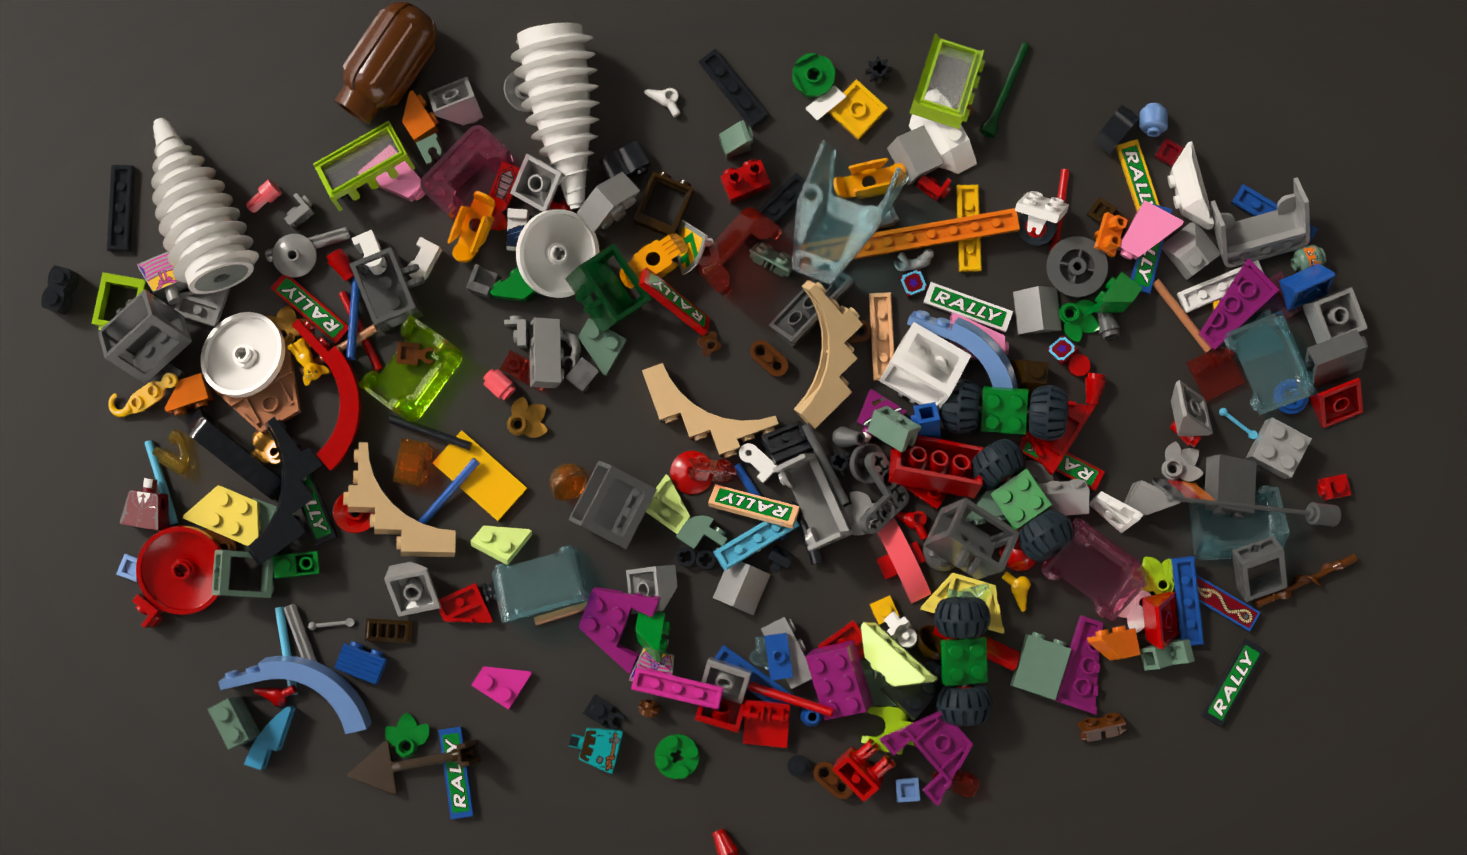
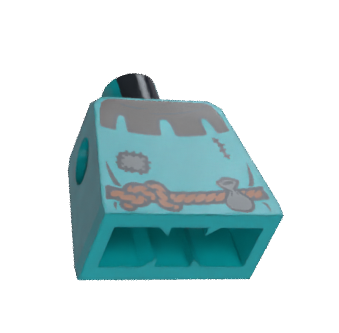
(598, 747)

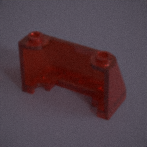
(748, 222)

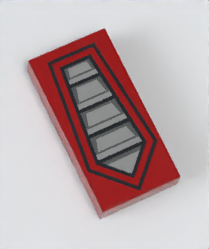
(504, 182)

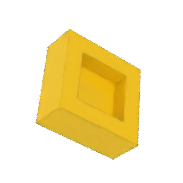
(883, 608)

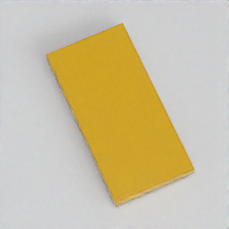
(488, 484)

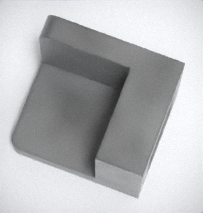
(481, 281)
(582, 375)

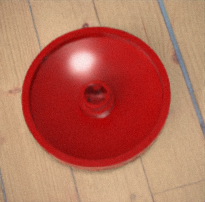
(178, 569)

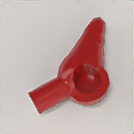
(915, 521)
(276, 695)

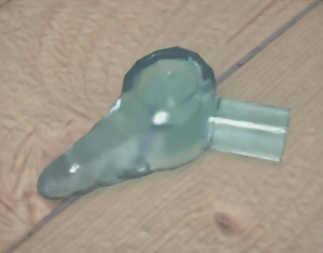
(975, 591)
(759, 655)

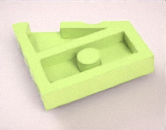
(667, 506)
(501, 542)

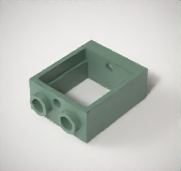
(222, 572)

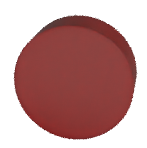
(1078, 365)

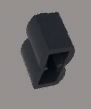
(628, 159)
(61, 286)

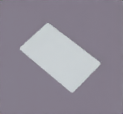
(825, 102)

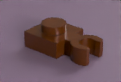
(411, 353)

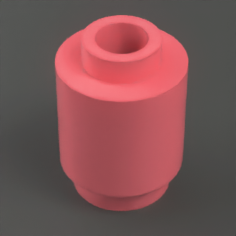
(499, 384)

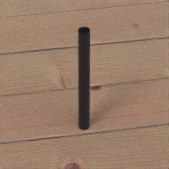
(430, 432)

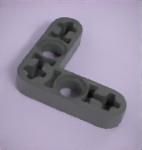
(888, 499)

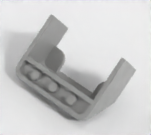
(1266, 233)
(816, 499)

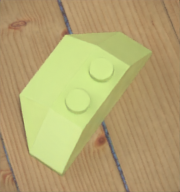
(891, 659)

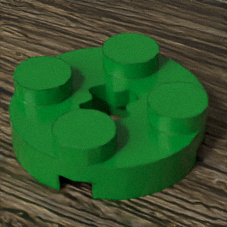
(811, 87)
(688, 751)

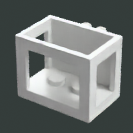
(925, 367)

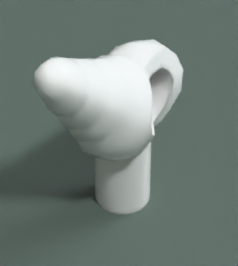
(665, 98)

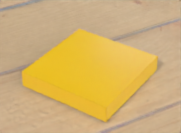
(858, 110)

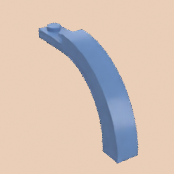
(974, 340)
(315, 675)

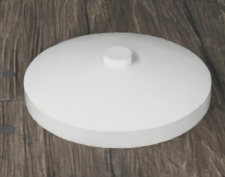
(552, 249)
(242, 354)

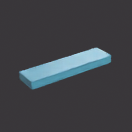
(750, 543)

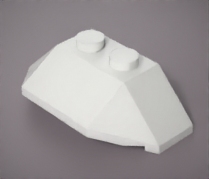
(950, 142)
(1190, 189)

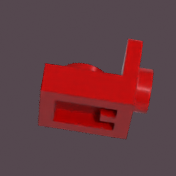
(930, 187)
(1333, 487)
(146, 607)

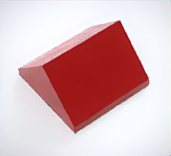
(1338, 403)
(1160, 618)
(727, 717)

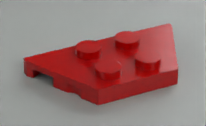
(1053, 451)

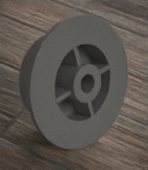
(1078, 252)

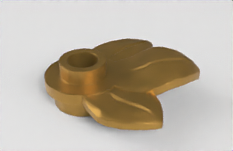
(284, 322)
(529, 416)
(265, 448)

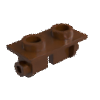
(1111, 724)

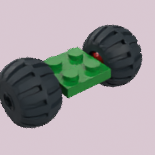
(1006, 410)
(1022, 500)
(963, 660)

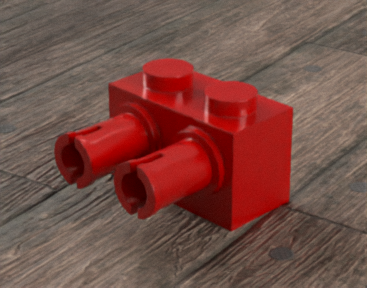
(745, 180)
(859, 773)

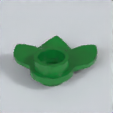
(1081, 321)
(407, 732)

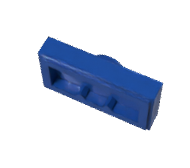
(778, 656)

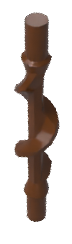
(1301, 580)

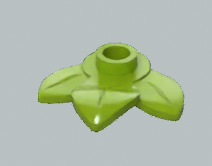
(1158, 573)

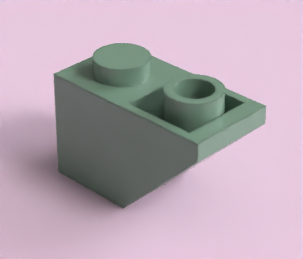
(736, 139)
(987, 503)

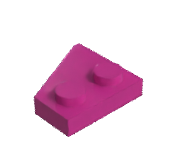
(501, 684)

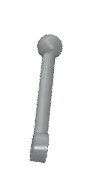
(349, 622)

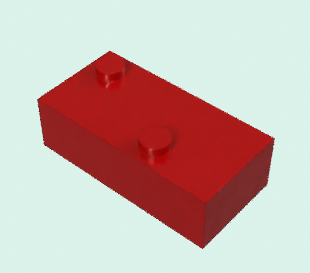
(936, 466)

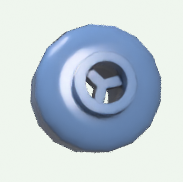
(1153, 119)

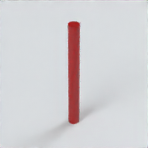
(1062, 192)
(366, 343)
(792, 699)

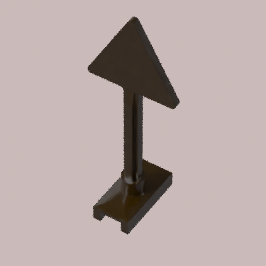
(380, 770)

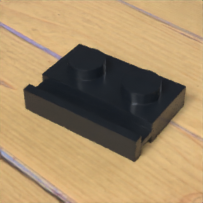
(786, 443)

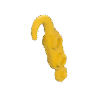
(144, 397)

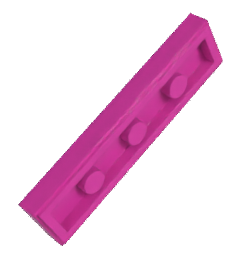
(677, 688)

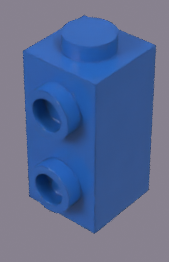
(927, 417)

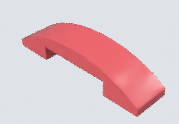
(904, 561)

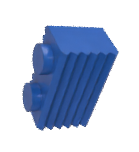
(361, 663)

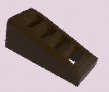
(369, 630)

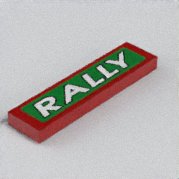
(674, 301)
(310, 308)
(1070, 466)

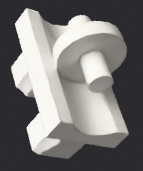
(901, 630)

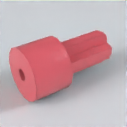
(267, 193)

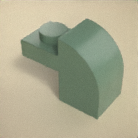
(696, 528)
(1174, 653)

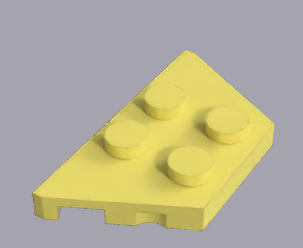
(227, 515)
(958, 583)

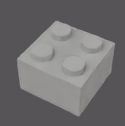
(608, 202)
(1334, 315)
(1278, 448)

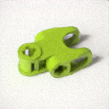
(894, 720)

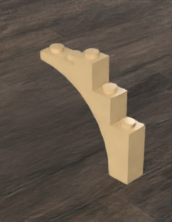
(829, 386)
(725, 432)
(415, 537)

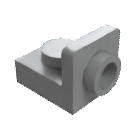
(300, 214)
(521, 335)

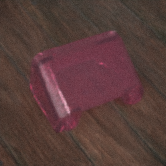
(1098, 570)

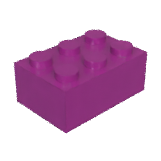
(839, 679)

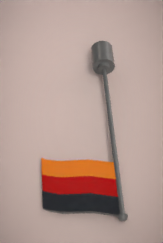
(1183, 491)

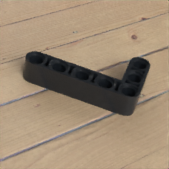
(207, 434)

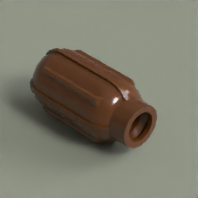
(386, 60)

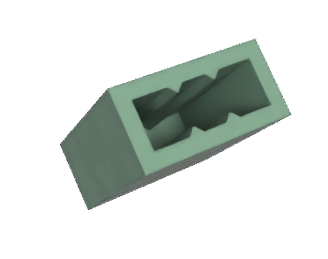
(1041, 665)
(234, 722)

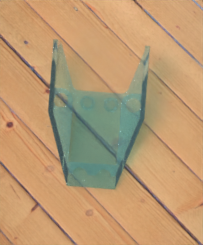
(831, 228)

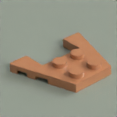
(277, 400)

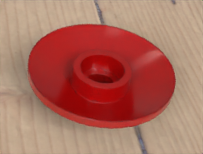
(680, 477)
(347, 521)

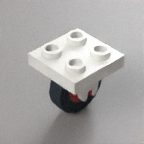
(1039, 217)

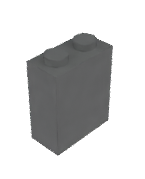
(1336, 357)
(1230, 481)

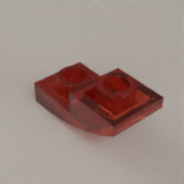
(517, 367)

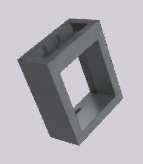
(1245, 558)

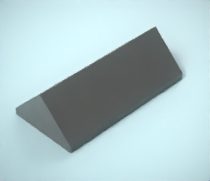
(800, 313)

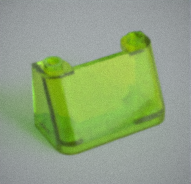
(410, 387)

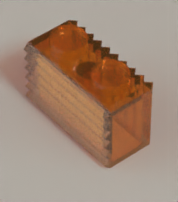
(412, 462)

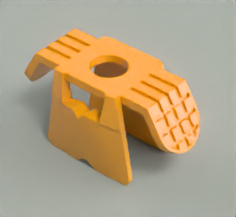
(852, 186)
(470, 240)
(667, 248)

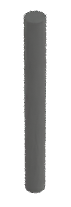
(825, 463)

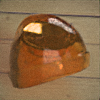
(567, 481)

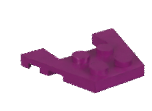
(607, 618)
(941, 745)

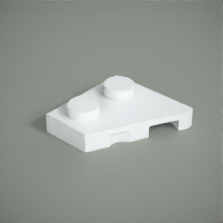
(1115, 512)

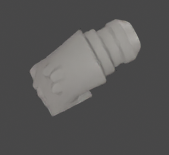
(913, 264)
(573, 341)

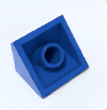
(1306, 286)

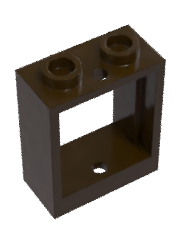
(653, 224)

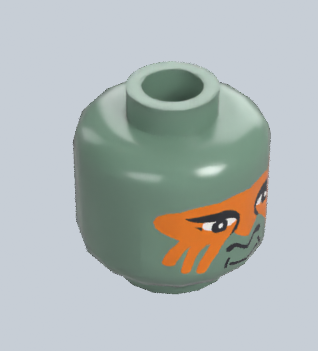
(1308, 257)

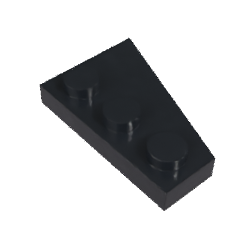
(916, 697)

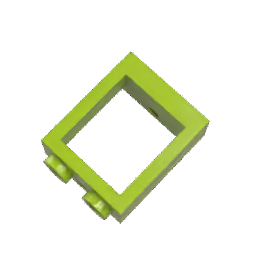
(116, 280)

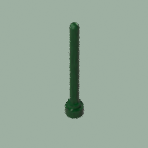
(989, 127)

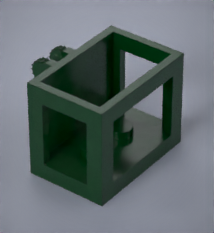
(602, 291)

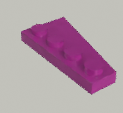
(1241, 300)
(1082, 669)

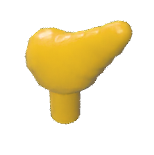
(1019, 588)

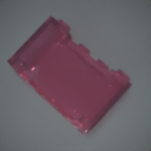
(459, 165)

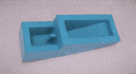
(270, 739)

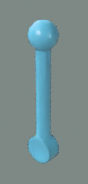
(1251, 434)

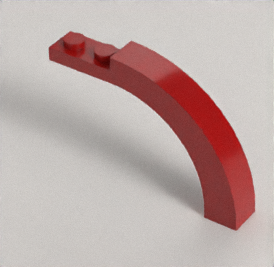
(350, 397)

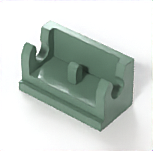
(431, 149)
(893, 428)

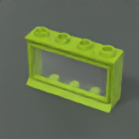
(947, 83)
(361, 163)

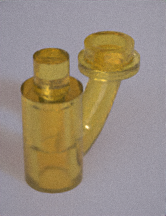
(175, 463)

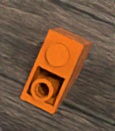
(416, 118)
(189, 393)
(1116, 644)

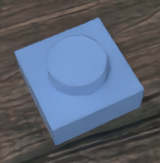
(907, 789)

